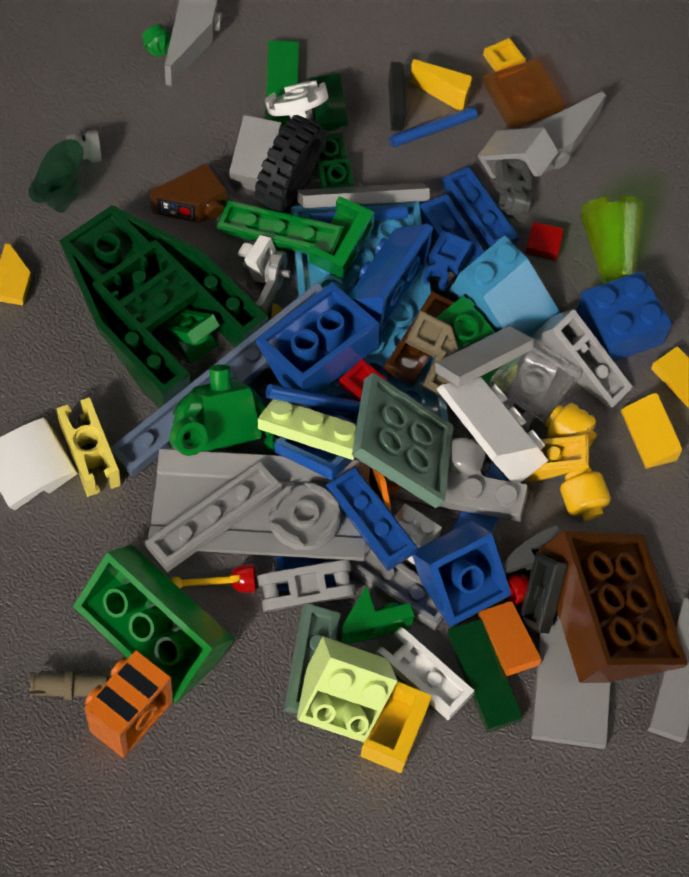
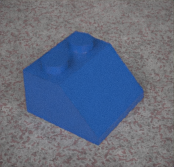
(462, 572)

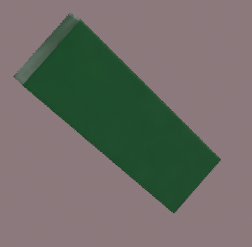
(484, 675)

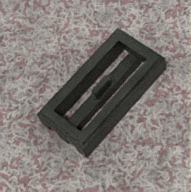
(397, 96)
(542, 592)

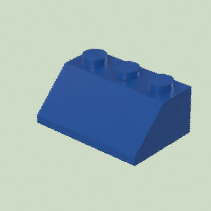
(392, 271)
(319, 340)

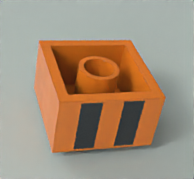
(128, 703)

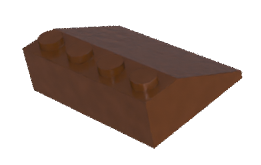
(614, 607)

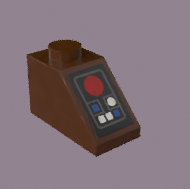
(190, 196)

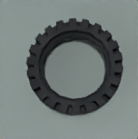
(289, 163)

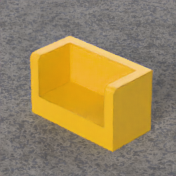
(396, 727)

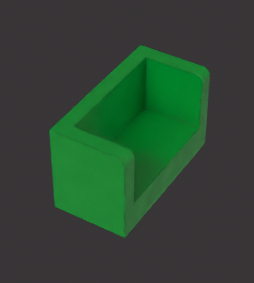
(358, 224)

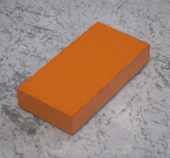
(510, 638)

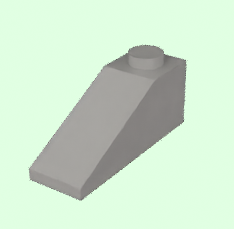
(191, 35)
(570, 127)
(573, 340)

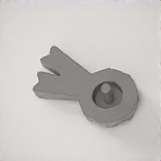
(274, 277)

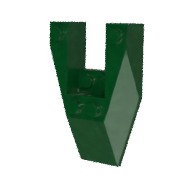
(141, 278)

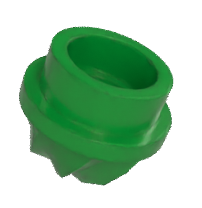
(156, 40)

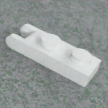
(428, 674)

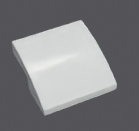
(32, 463)

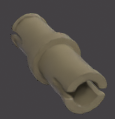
(64, 685)

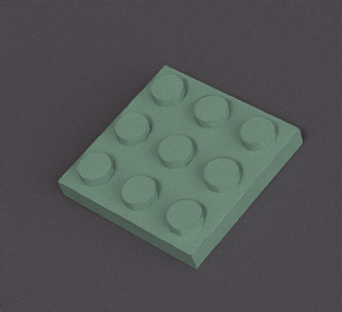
(403, 440)

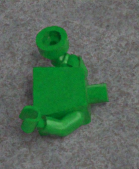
(218, 415)

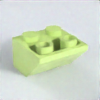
(345, 689)

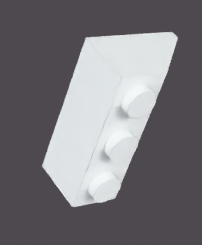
(496, 427)

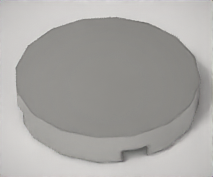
(304, 516)

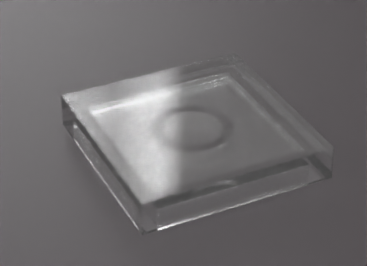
(537, 380)

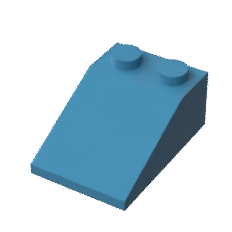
(506, 289)

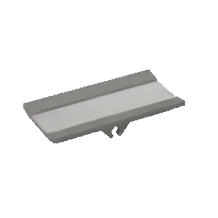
(190, 479)

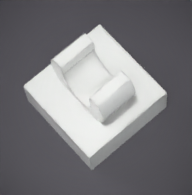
(257, 256)

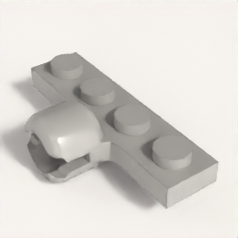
(470, 490)

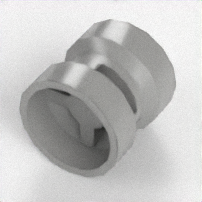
(90, 145)

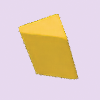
(652, 431)

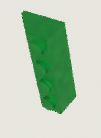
(150, 614)

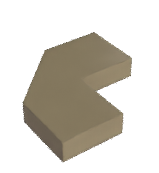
(436, 340)

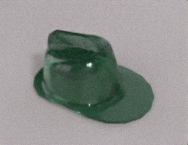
(58, 177)

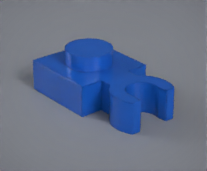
(446, 256)

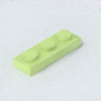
(309, 427)

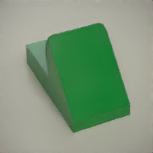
(191, 333)
(367, 624)

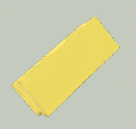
(91, 458)

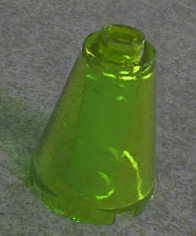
(614, 234)

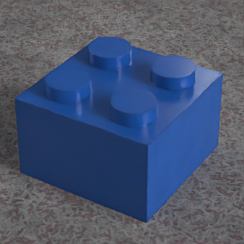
(624, 316)

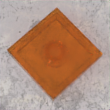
(523, 93)

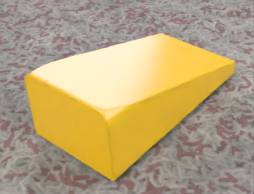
(441, 83)
(563, 456)

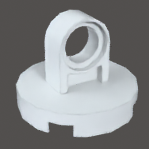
(297, 100)

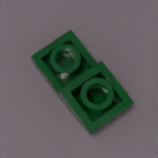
(333, 111)
(334, 166)

